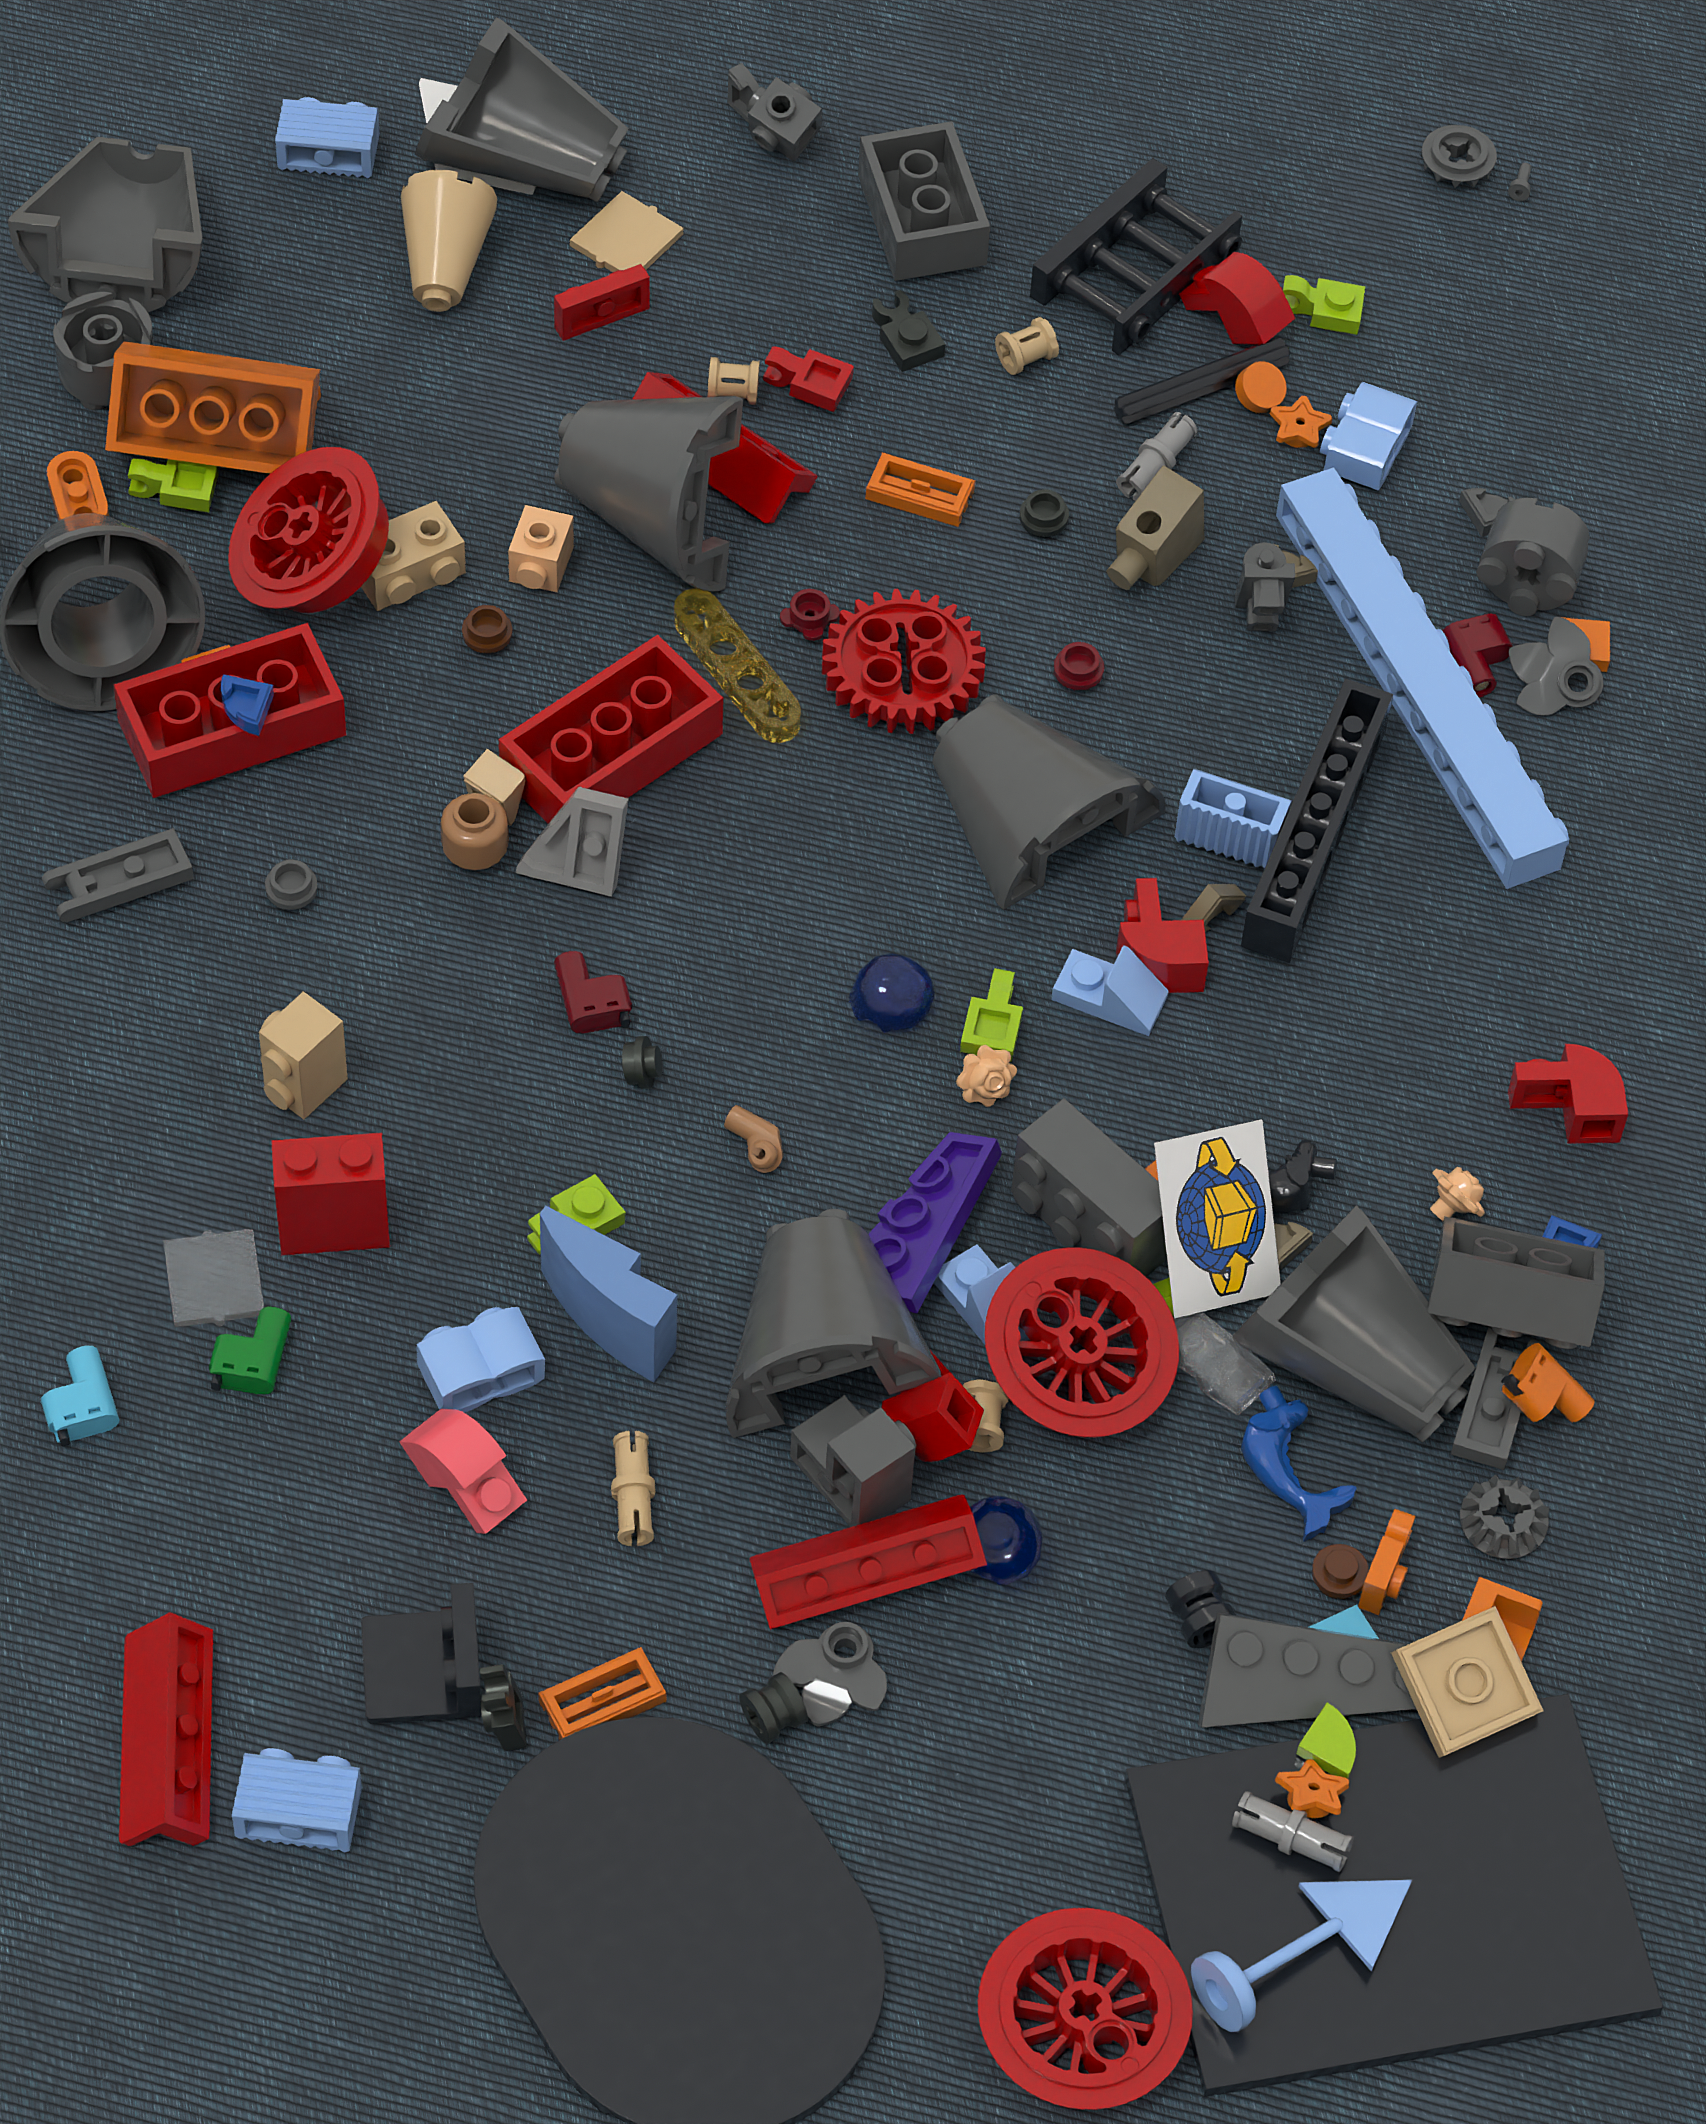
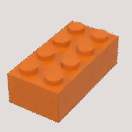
(210, 408)

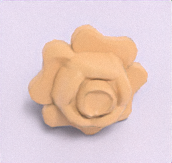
(986, 1076)
(1457, 1193)

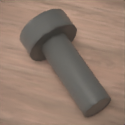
(1520, 188)

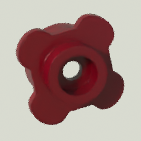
(810, 603)

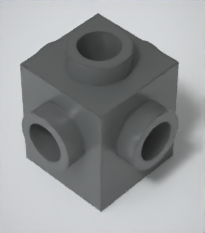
(783, 118)

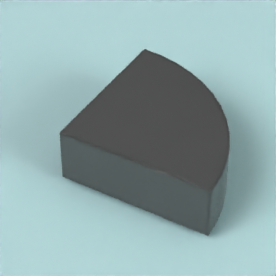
(741, 89)
(1481, 507)

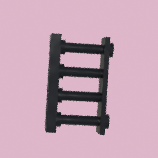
(1118, 219)

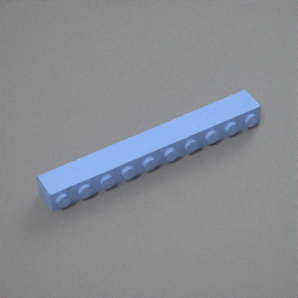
(1426, 682)

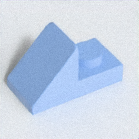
(1114, 992)
(970, 1285)

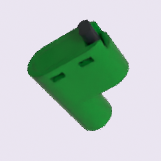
(250, 1362)

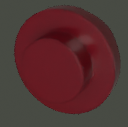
(1078, 666)

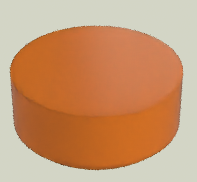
(1260, 387)

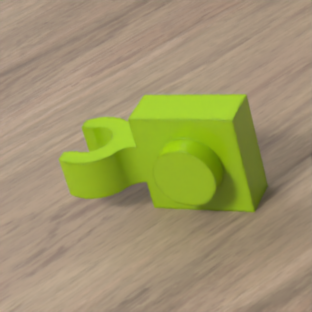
(1330, 304)
(178, 482)
(993, 1020)
(586, 1203)

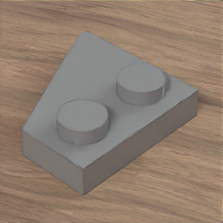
(580, 843)

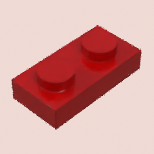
(601, 302)

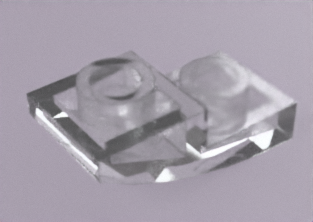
(1220, 1364)

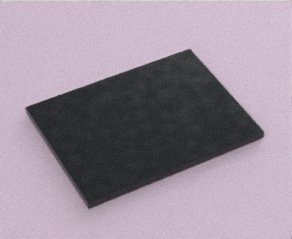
(1500, 1940)

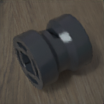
(1197, 1602)

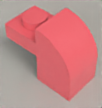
(465, 1459)

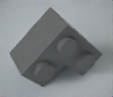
(856, 1460)

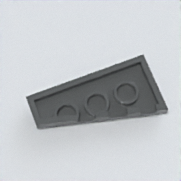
(1291, 1671)

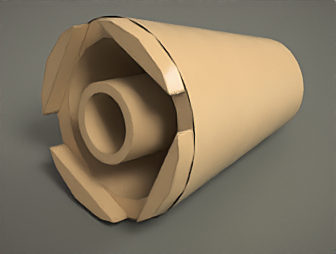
(444, 233)

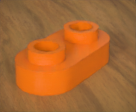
(81, 496)

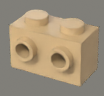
(418, 555)
(302, 1055)

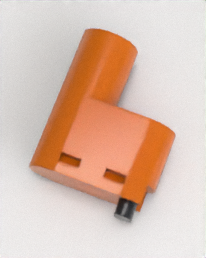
(1541, 1383)

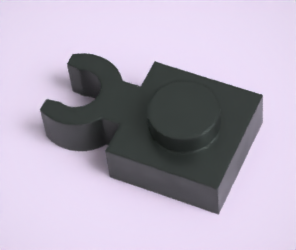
(907, 337)
(503, 1707)

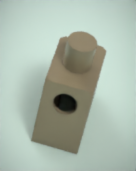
(1158, 530)

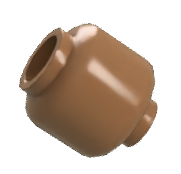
(474, 831)

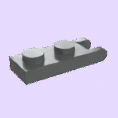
(120, 875)
(1489, 1415)

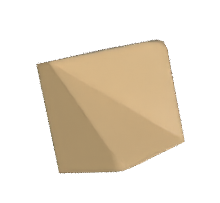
(498, 780)

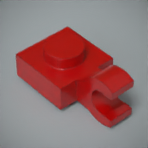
(812, 379)

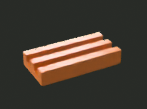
(917, 495)
(598, 1676)

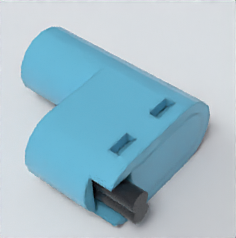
(86, 1404)

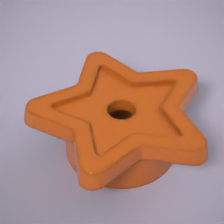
(1296, 434)
(1313, 1790)

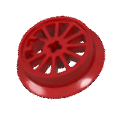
(307, 555)
(1055, 1284)
(1098, 1938)

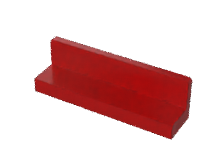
(750, 475)
(867, 1561)
(166, 1731)

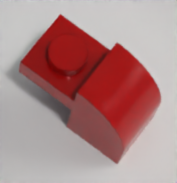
(1244, 296)
(1169, 949)
(1582, 1085)
(938, 1415)

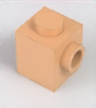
(541, 548)

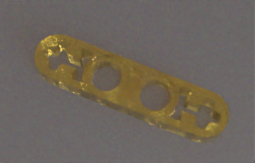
(731, 667)

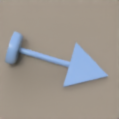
(1354, 1909)

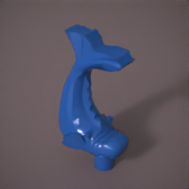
(1265, 1453)

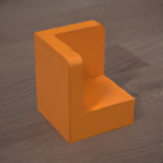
(1515, 1608)

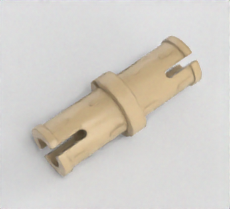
(633, 1488)

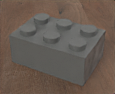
(923, 201)
(1088, 1189)
(1517, 1283)

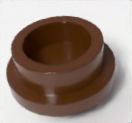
(487, 629)
(1339, 1571)

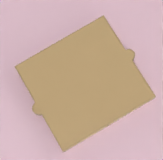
(626, 235)

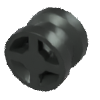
(773, 1707)

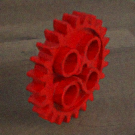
(939, 652)

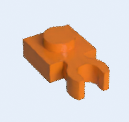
(1385, 1574)

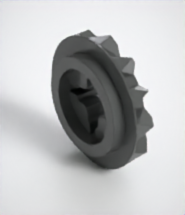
(1453, 142)
(1489, 1532)

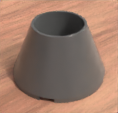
(83, 651)

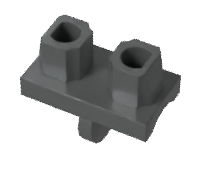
(1264, 586)

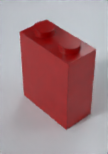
(330, 1193)

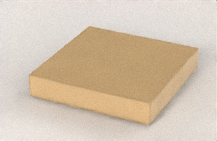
(1467, 1681)

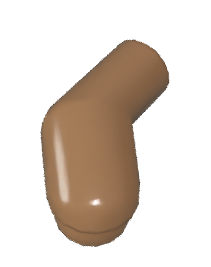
(762, 1138)

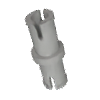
(1156, 453)
(1292, 1831)

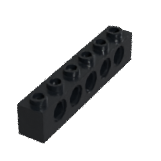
(1316, 821)

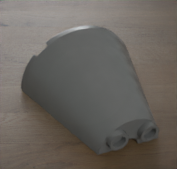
(524, 122)
(114, 224)
(649, 473)
(1031, 792)
(819, 1313)
(1362, 1331)

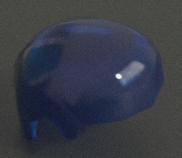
(892, 992)
(1008, 1539)

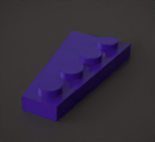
(927, 1219)

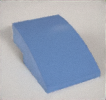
(606, 1295)

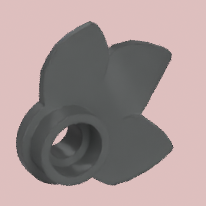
(1549, 667)
(833, 1681)

